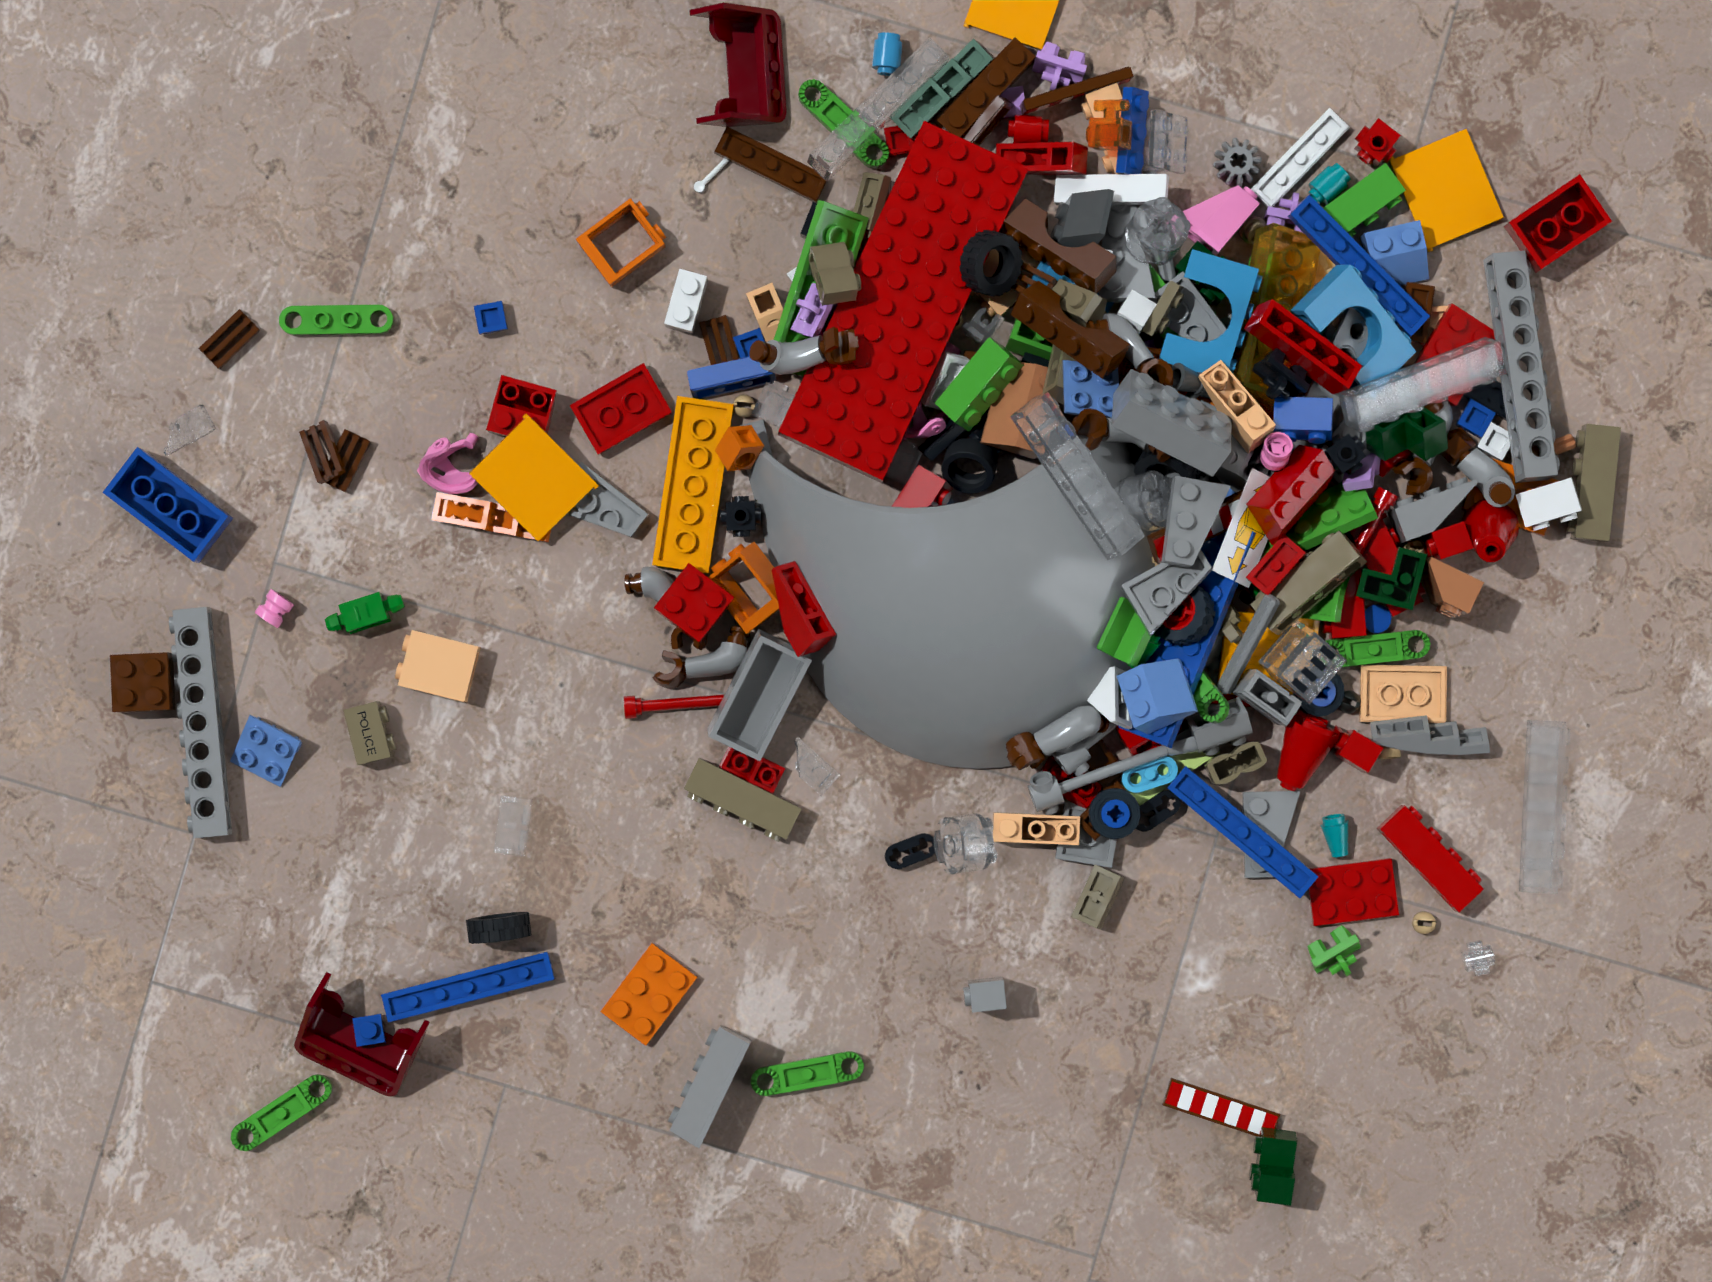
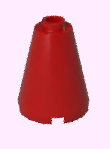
(1491, 529)
(1304, 748)

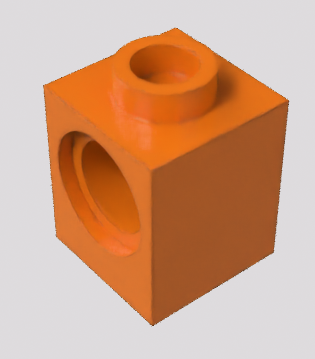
(739, 448)

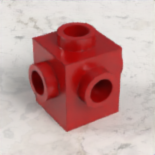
(1383, 136)

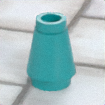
(1336, 833)

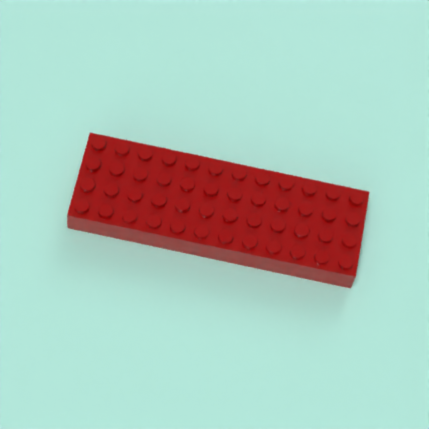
(905, 302)

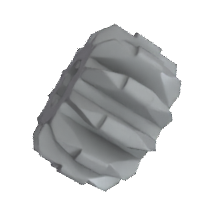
(1238, 152)

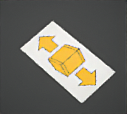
(1238, 535)

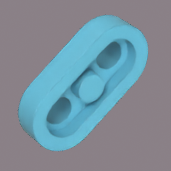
(1149, 775)

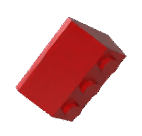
(1291, 491)

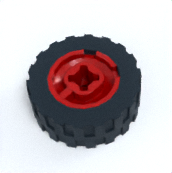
(1189, 620)

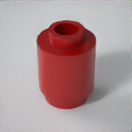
(1028, 129)

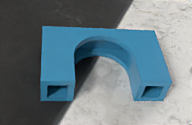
(1237, 284)
(1343, 288)

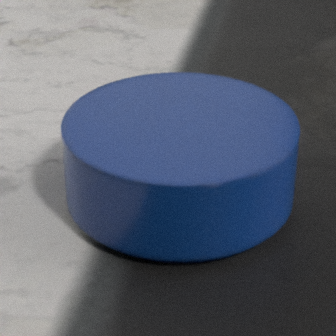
(1377, 618)

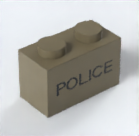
(369, 732)

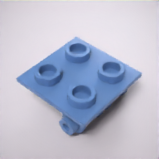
(1087, 390)
(265, 750)

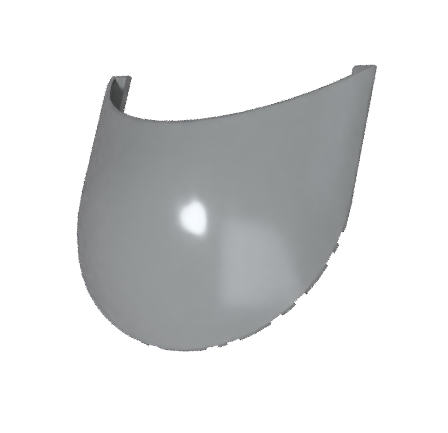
(956, 613)

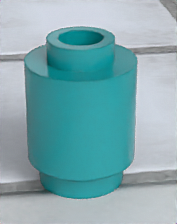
(1329, 184)

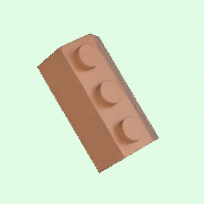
(999, 427)
(1449, 588)

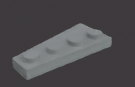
(1129, 272)

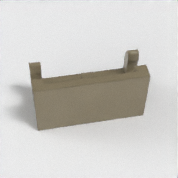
(1097, 897)

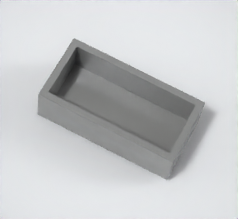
(1172, 422)
(758, 695)

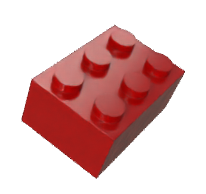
(1558, 223)

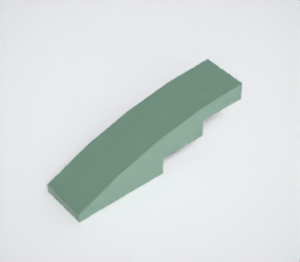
(942, 88)

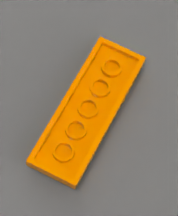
(692, 485)

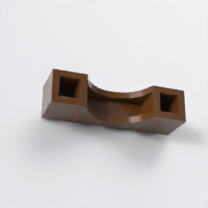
(993, 81)
(1085, 265)
(1093, 348)

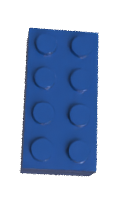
(168, 505)

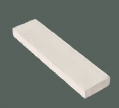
(1300, 158)
(1127, 188)

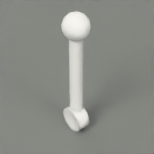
(699, 186)

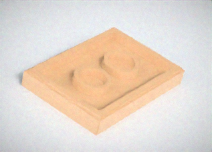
(1402, 692)

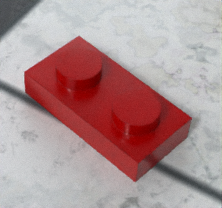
(1275, 565)

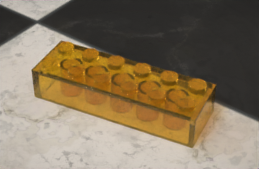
(1288, 270)

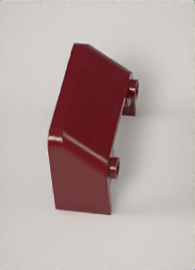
(753, 65)
(330, 1040)

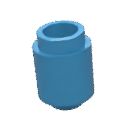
(887, 53)

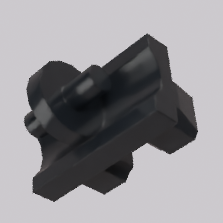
(1279, 378)

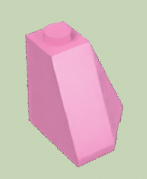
(1220, 217)

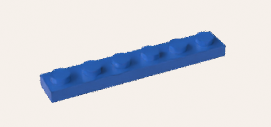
(1346, 251)
(1242, 832)
(468, 986)

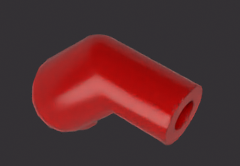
(1386, 466)

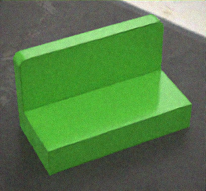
(1124, 635)

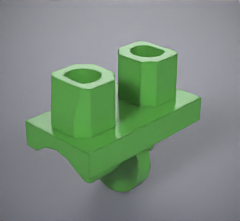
(1345, 945)

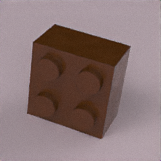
(142, 682)

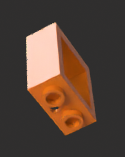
(598, 260)
(741, 607)

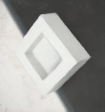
(1495, 442)

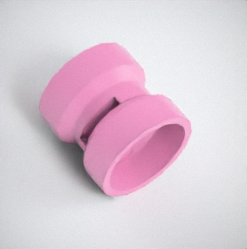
(1276, 451)
(274, 608)

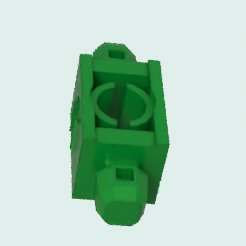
(364, 613)

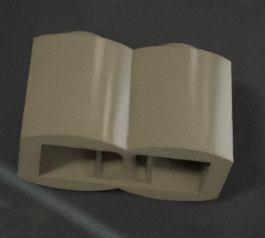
(833, 273)
(1228, 766)

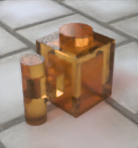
(1110, 131)

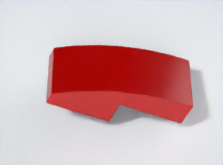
(760, 773)
(1080, 796)

